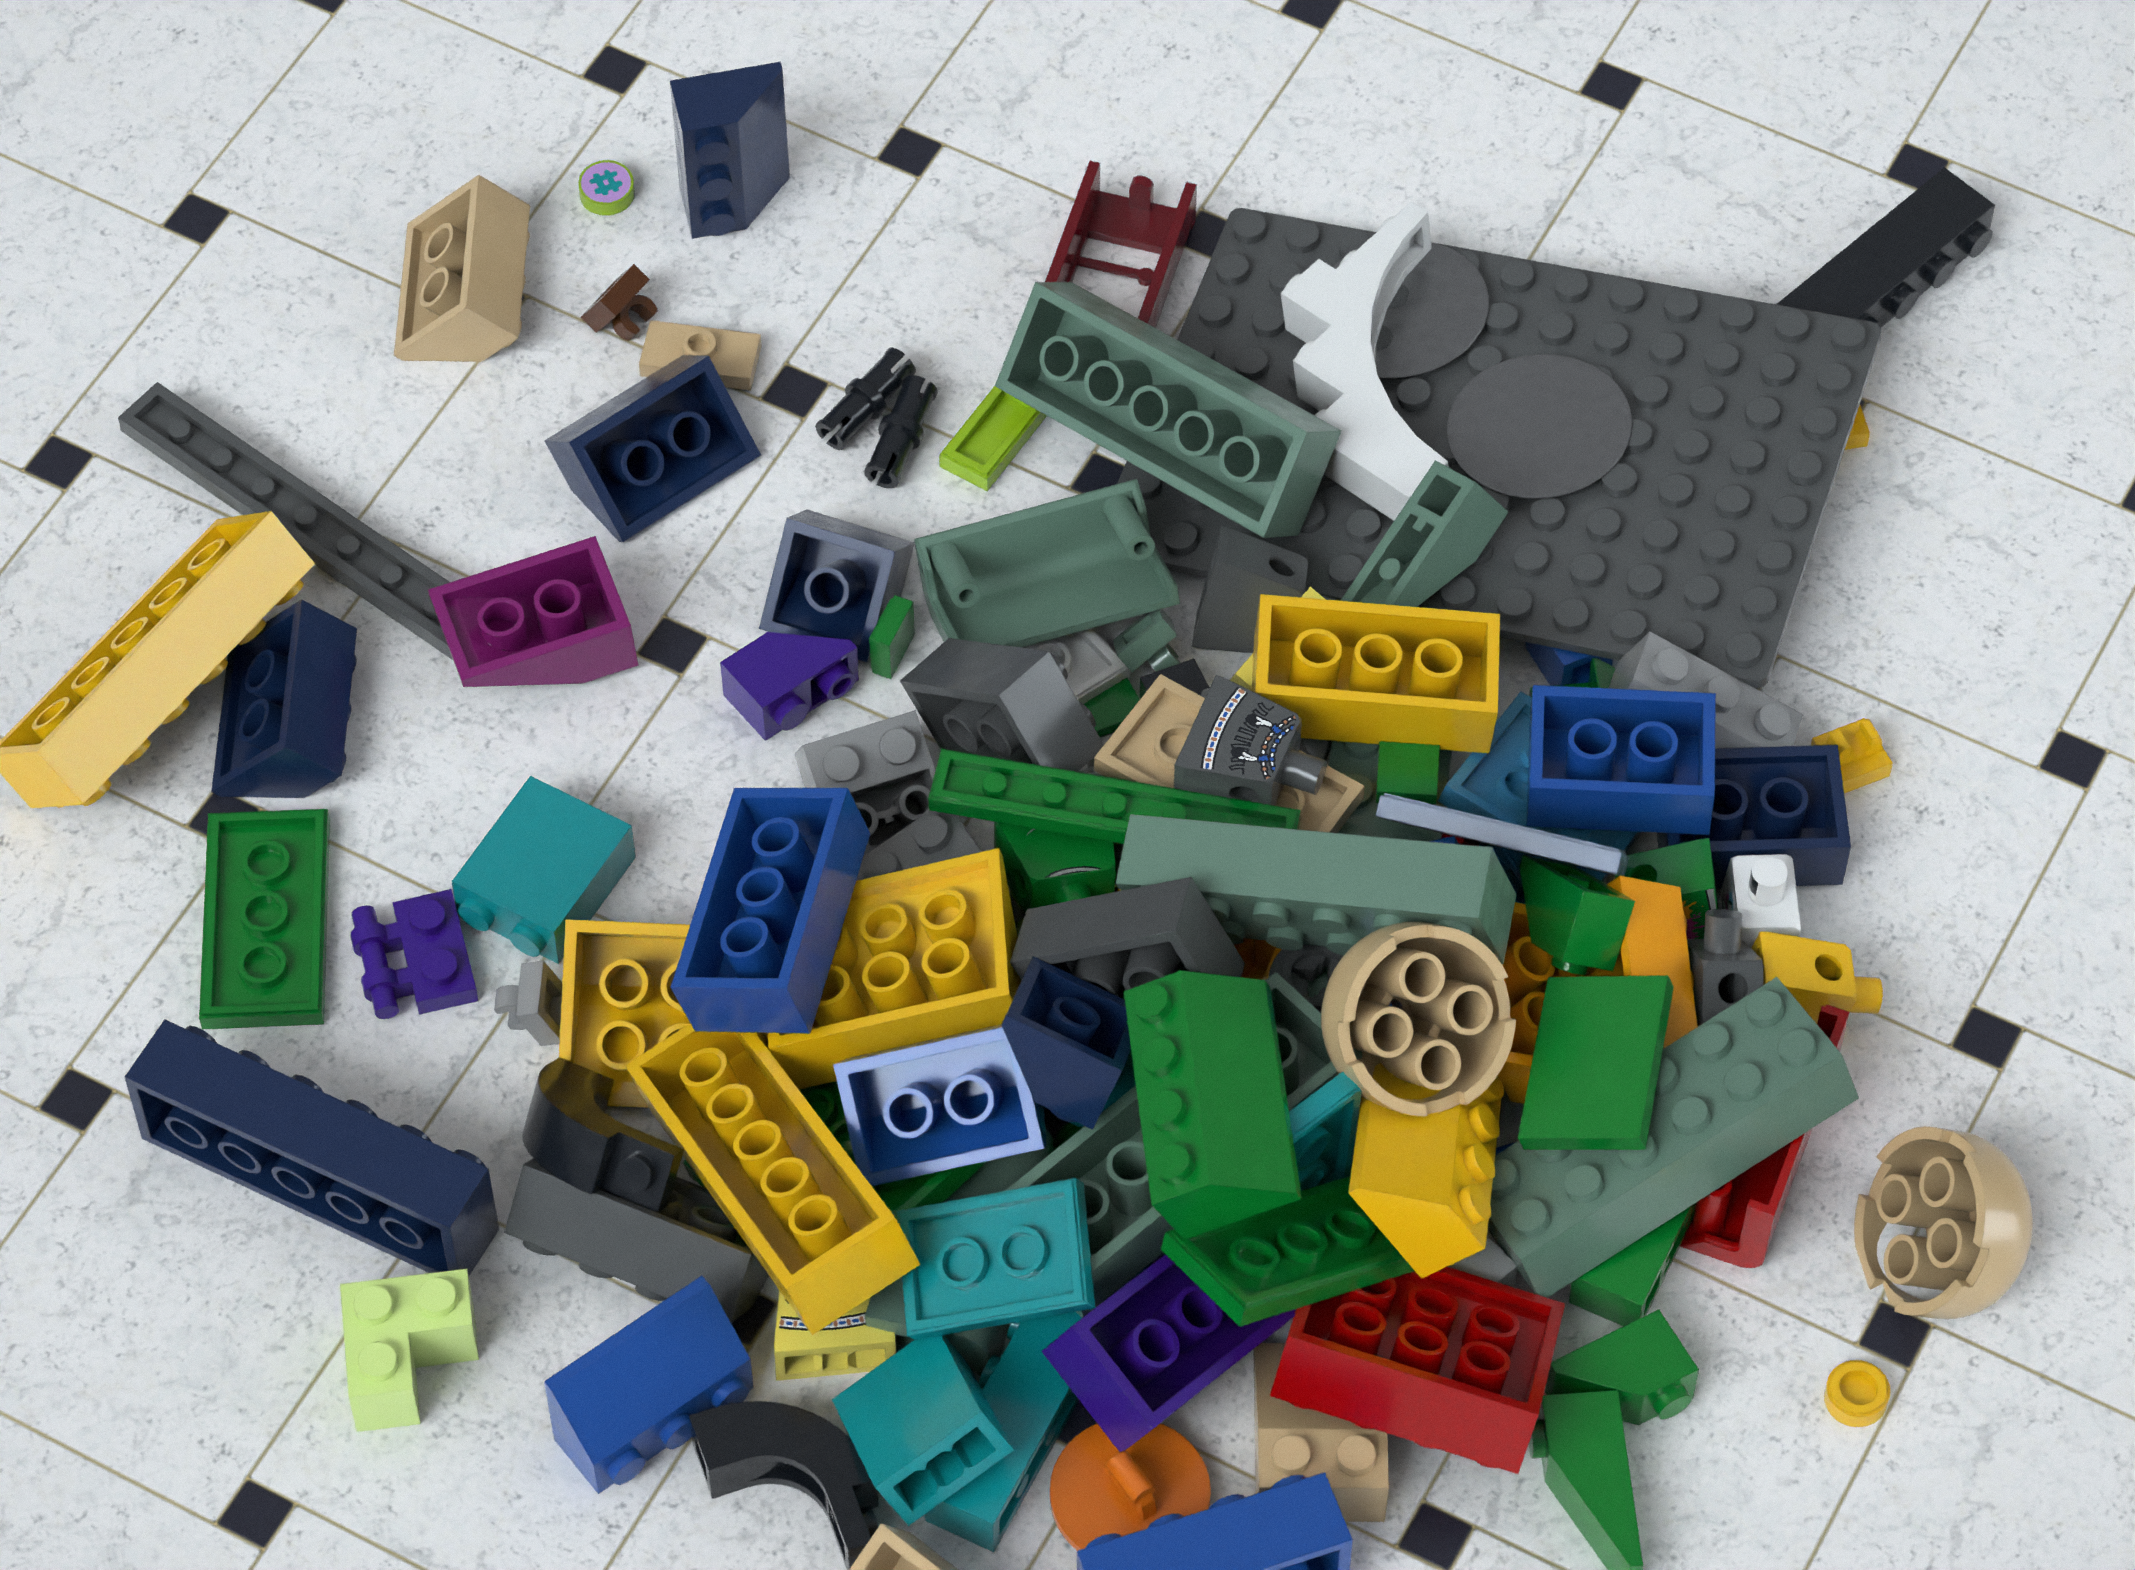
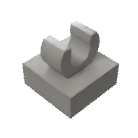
(533, 1003)

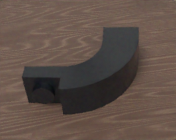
(590, 1149)
(794, 1448)

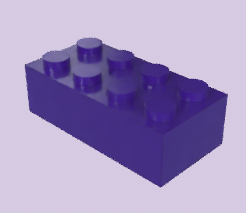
(1151, 1350)

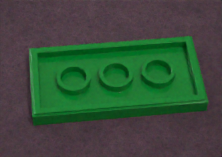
(265, 919)
(1288, 1255)

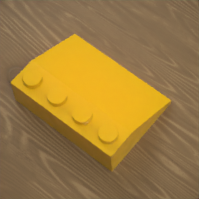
(913, 964)
(619, 997)

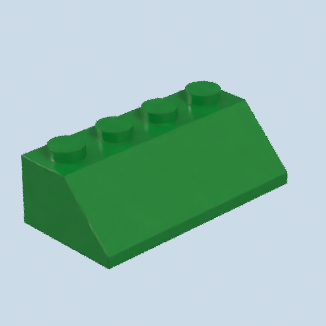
(1211, 1099)

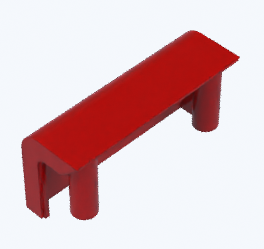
(1743, 1214)

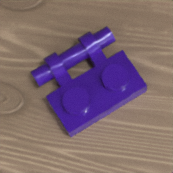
(433, 950)

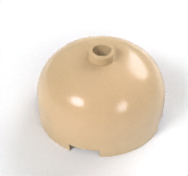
(1444, 1022)
(1972, 1216)

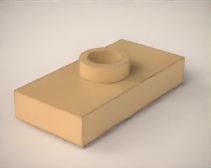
(731, 352)

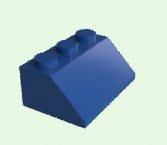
(938, 1106)
(643, 1384)

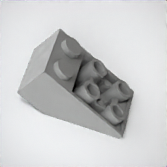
(881, 766)

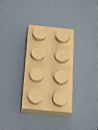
(1153, 737)

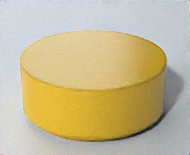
(1857, 1393)

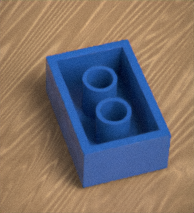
(1621, 759)

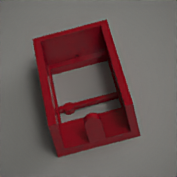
(1128, 223)

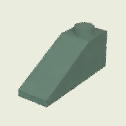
(1429, 541)

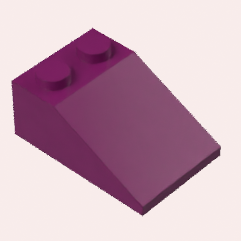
(537, 620)

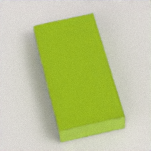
(990, 439)

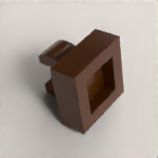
(618, 301)

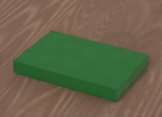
(1596, 1063)

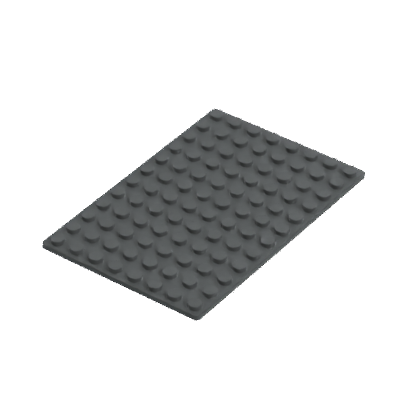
(1684, 538)

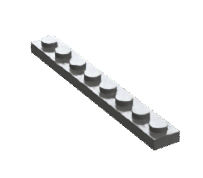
(257, 484)

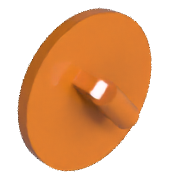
(1123, 1492)

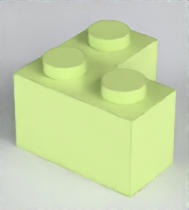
(397, 1328)

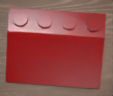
(1427, 1361)

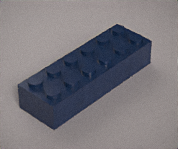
(312, 1150)

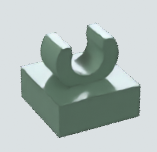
(1148, 641)

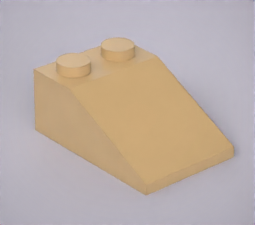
(1312, 1443)

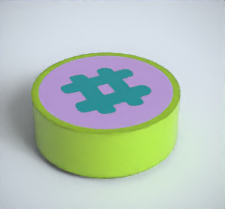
(606, 187)

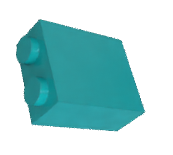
(540, 866)
(922, 1426)

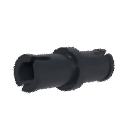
(865, 399)
(900, 431)

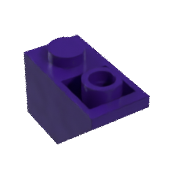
(787, 677)

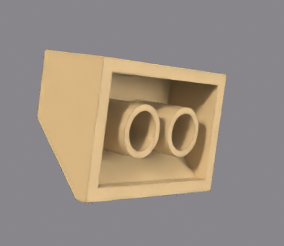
(463, 276)

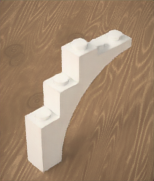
(1336, 370)

